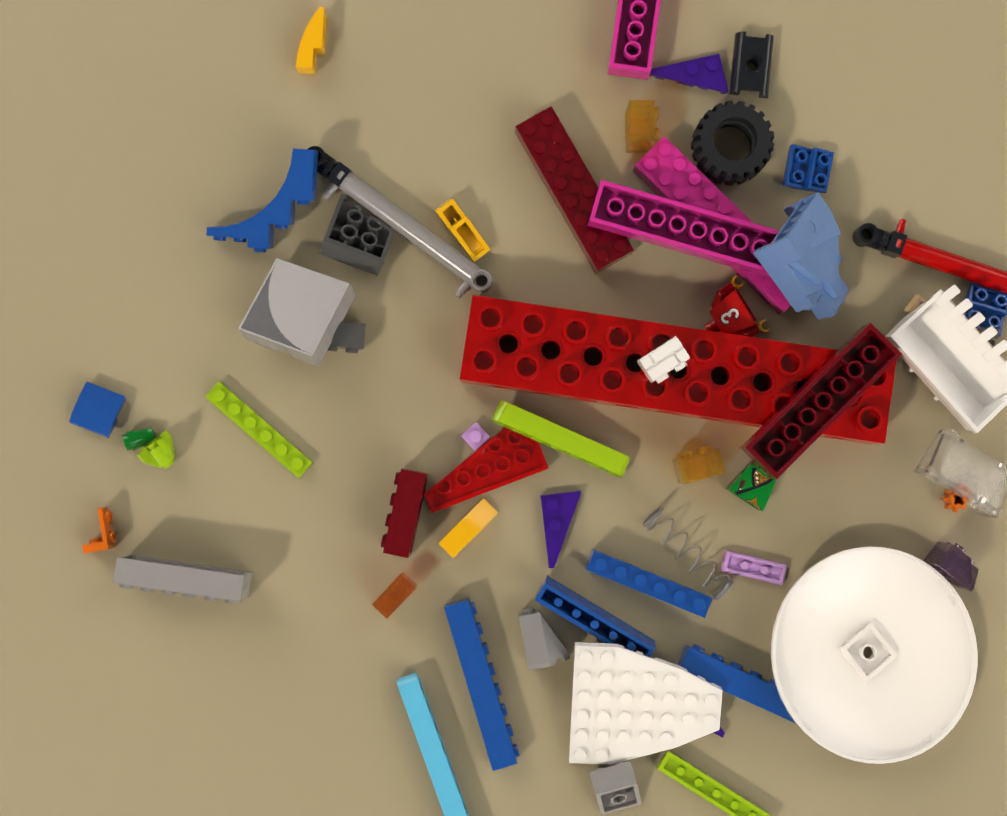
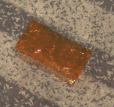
(394, 595)

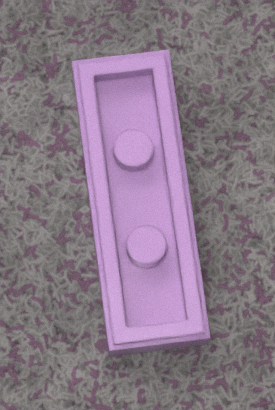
(754, 567)

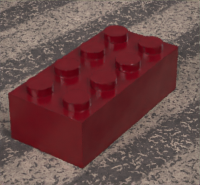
(405, 513)

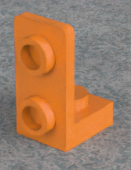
(108, 535)

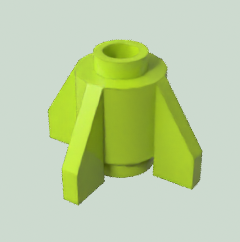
(158, 451)

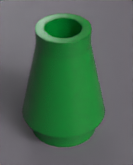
(137, 438)

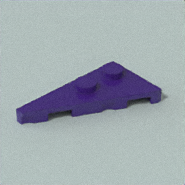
(699, 72)
(557, 516)

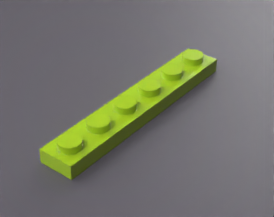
(259, 429)
(707, 787)

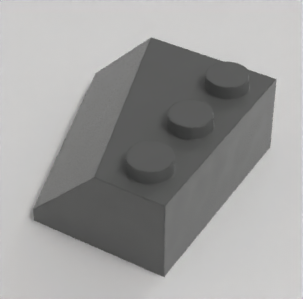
(356, 238)

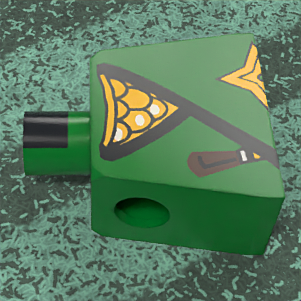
(752, 486)

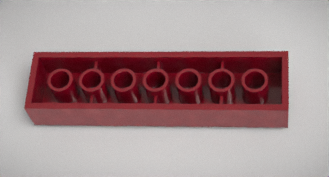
(570, 187)
(821, 401)

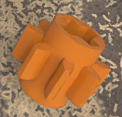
(949, 501)

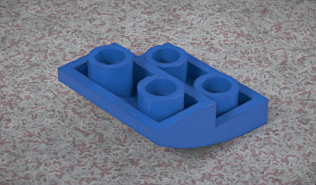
(808, 169)
(991, 305)
(97, 409)

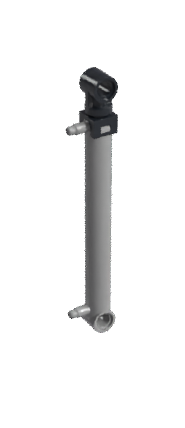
(346, 181)

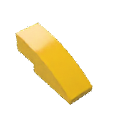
(312, 43)
(462, 229)
(468, 528)

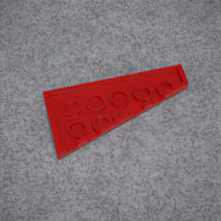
(495, 464)

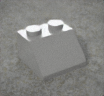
(615, 787)

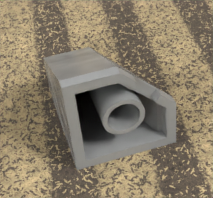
(540, 640)

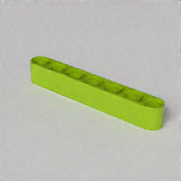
(560, 439)

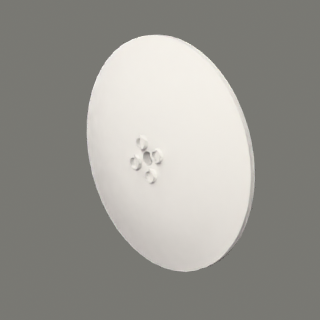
(918, 665)

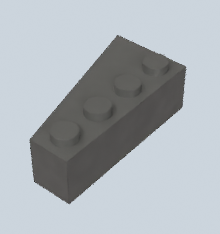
(348, 337)

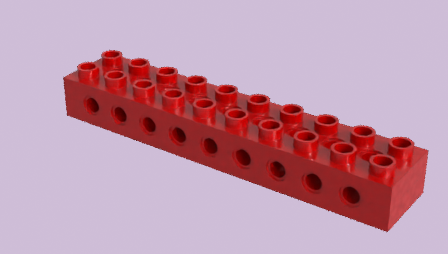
(614, 384)

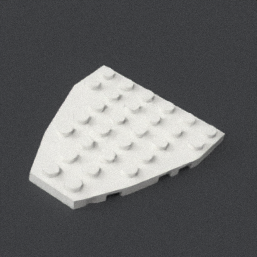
(635, 705)

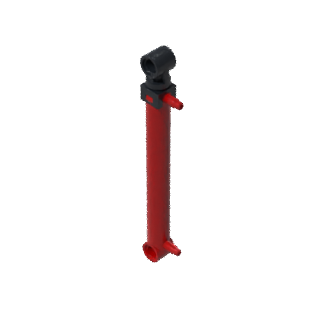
(898, 245)

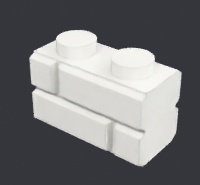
(664, 359)

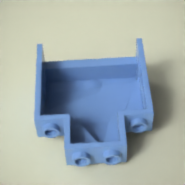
(807, 258)

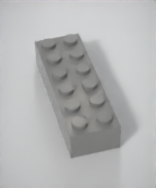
(182, 578)

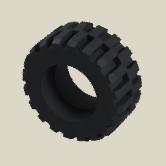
(747, 121)

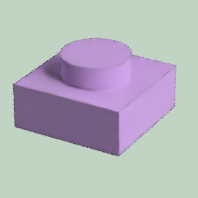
(475, 436)

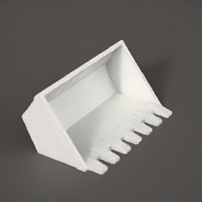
(954, 358)

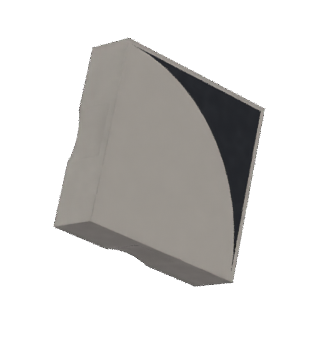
(297, 311)

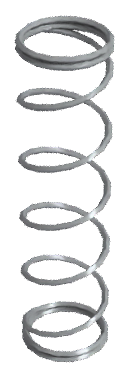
(726, 586)

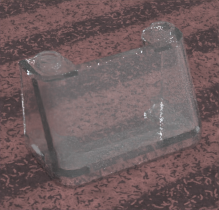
(965, 472)

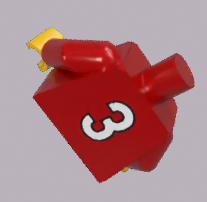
(732, 313)

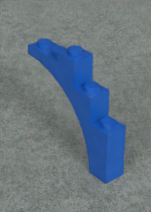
(259, 229)

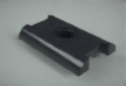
(755, 51)

